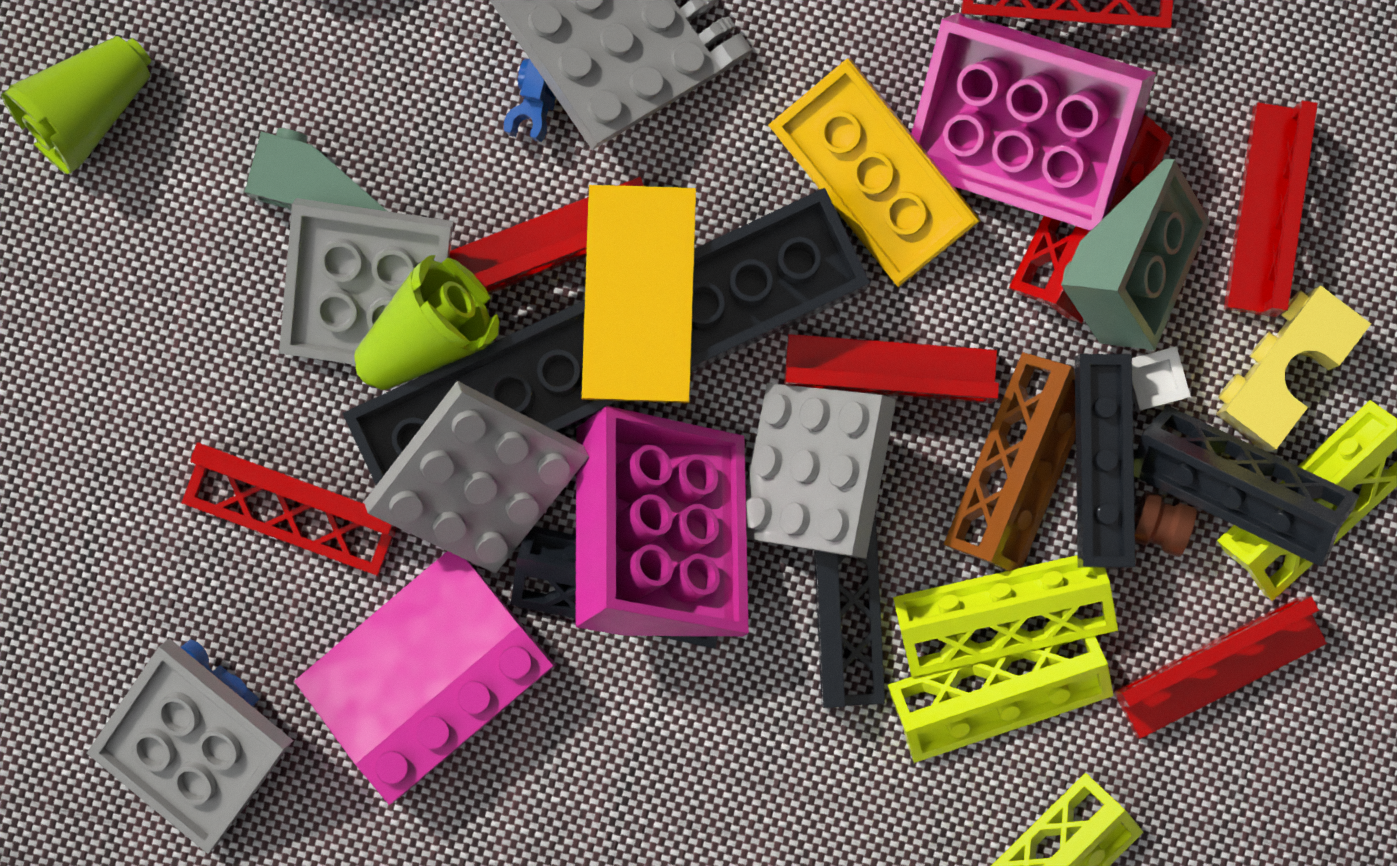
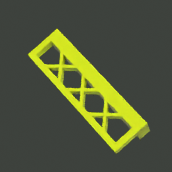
(1346, 458)
(1004, 604)
(1002, 702)
(1094, 841)

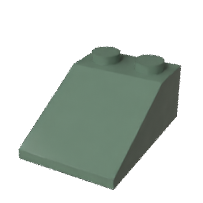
(1137, 260)

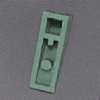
(292, 169)

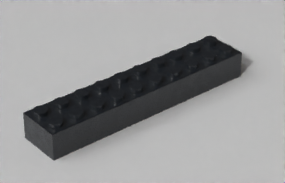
(742, 292)

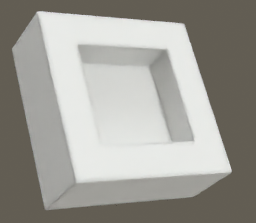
(1158, 379)

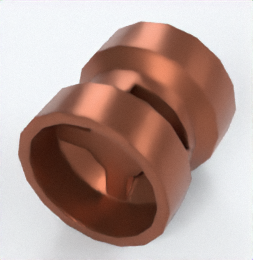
(1163, 524)

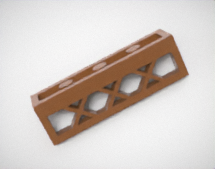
(1030, 466)

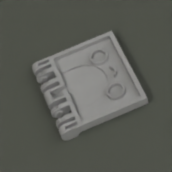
(620, 57)

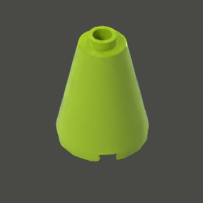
(78, 99)
(426, 325)

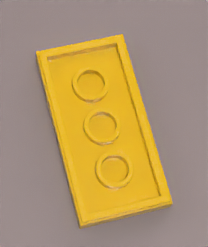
(874, 172)
(638, 293)

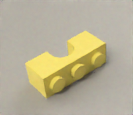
(1315, 328)

